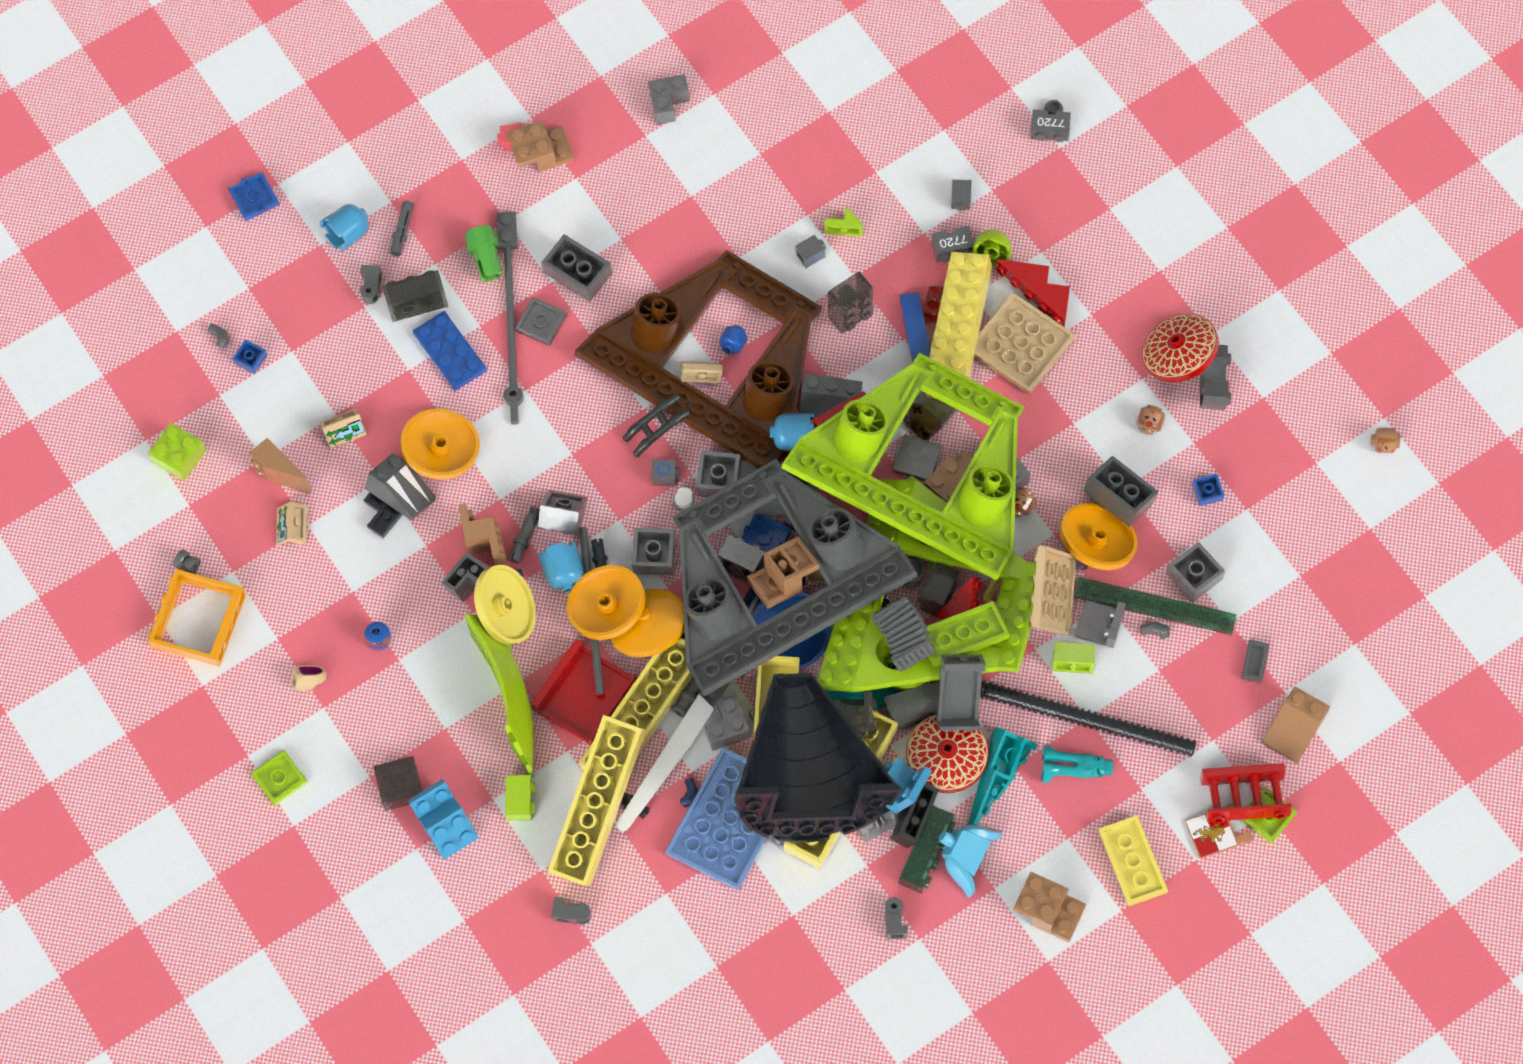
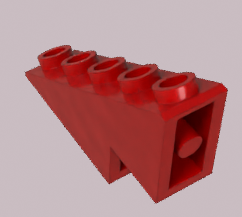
(1033, 283)
(963, 600)

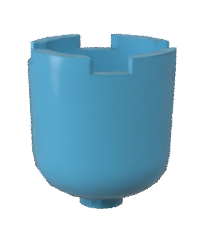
(345, 226)
(790, 428)
(561, 565)

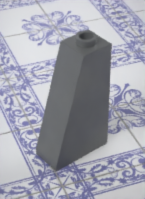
(913, 705)

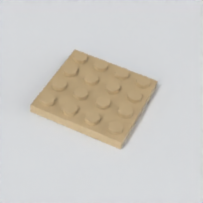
(1022, 343)
(1053, 591)

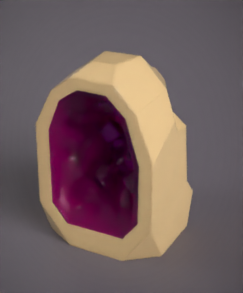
(307, 677)

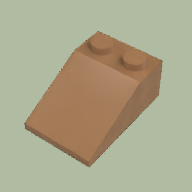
(277, 467)
(1296, 724)

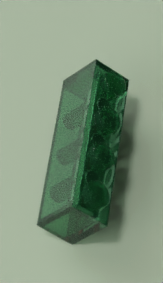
(925, 853)

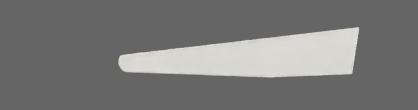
(668, 759)

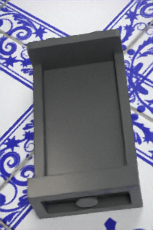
(959, 692)

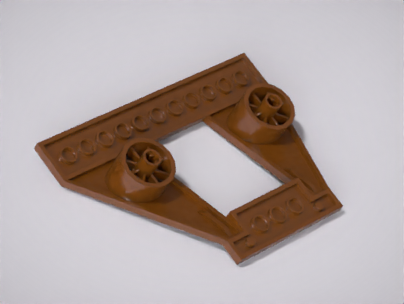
(645, 337)

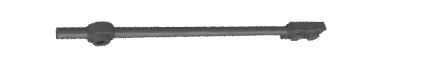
(507, 241)

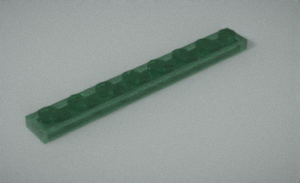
(1156, 606)

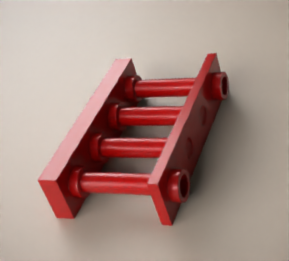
(1241, 774)

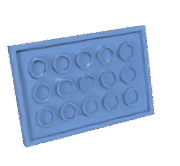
(712, 833)

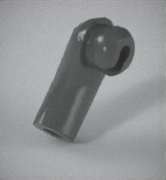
(221, 334)
(1157, 627)

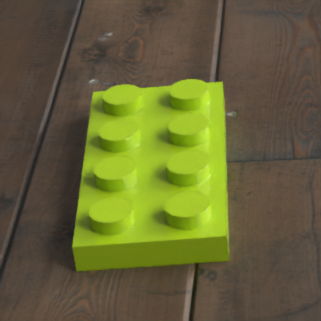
(967, 632)

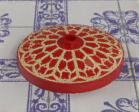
(1180, 348)
(953, 769)

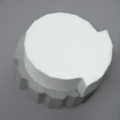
(683, 499)

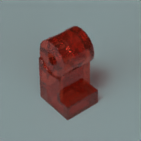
(932, 304)

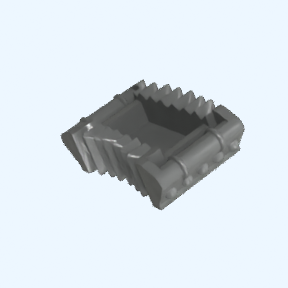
(904, 632)

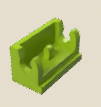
(1073, 657)

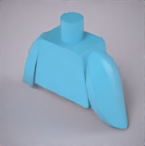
(964, 853)

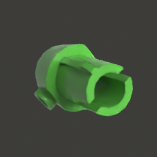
(482, 244)

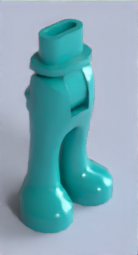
(1085, 765)

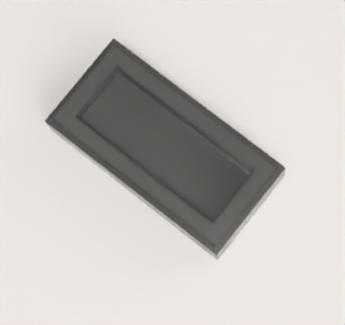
(1255, 661)

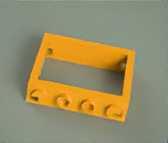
(227, 626)

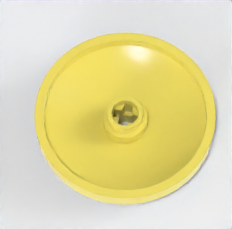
(505, 604)

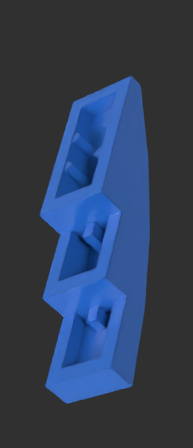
(914, 325)

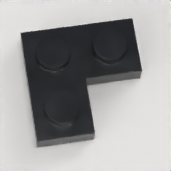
(384, 518)

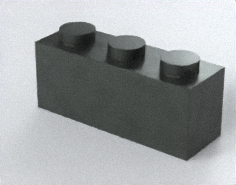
(913, 818)

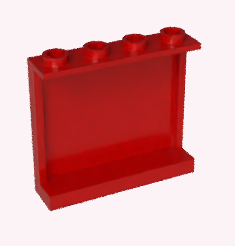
(571, 696)

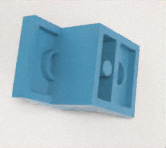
(909, 780)
(443, 819)

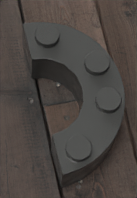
(1213, 382)

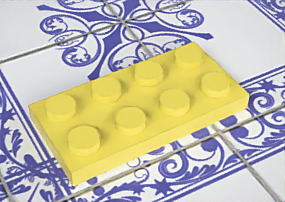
(1132, 860)

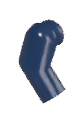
(691, 792)

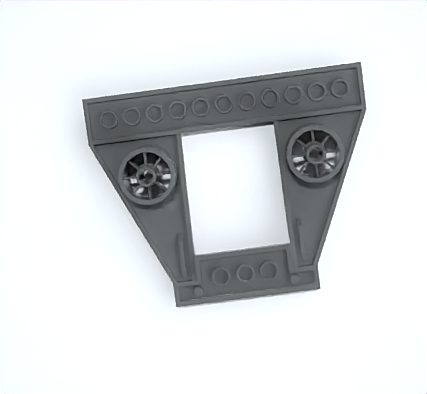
(725, 637)

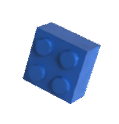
(249, 356)
(1208, 489)

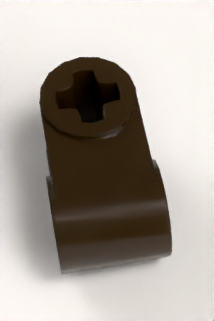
(922, 423)

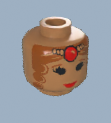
(1150, 419)
(1385, 440)
(1024, 502)

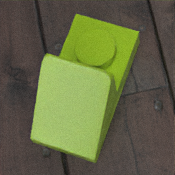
(849, 226)

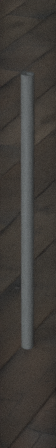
(594, 643)

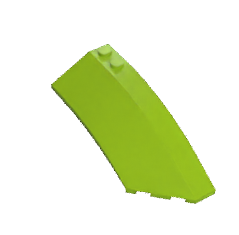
(517, 706)

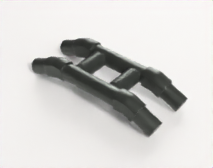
(666, 423)

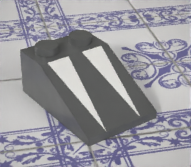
(399, 487)

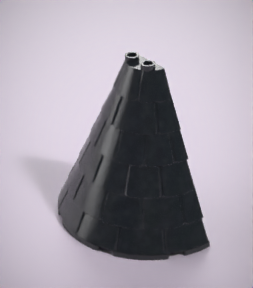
(809, 768)

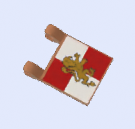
(1214, 837)

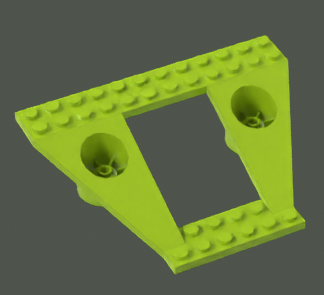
(981, 512)
(858, 651)

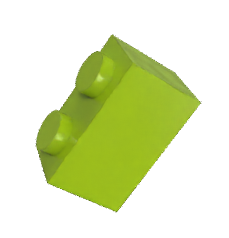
(519, 797)

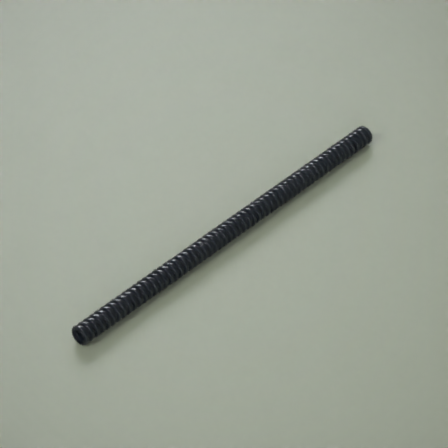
(1086, 718)

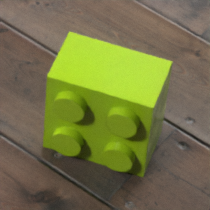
(177, 451)

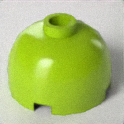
(993, 243)

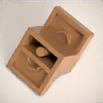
(540, 146)
(948, 475)
(482, 535)
(783, 572)
(1049, 906)

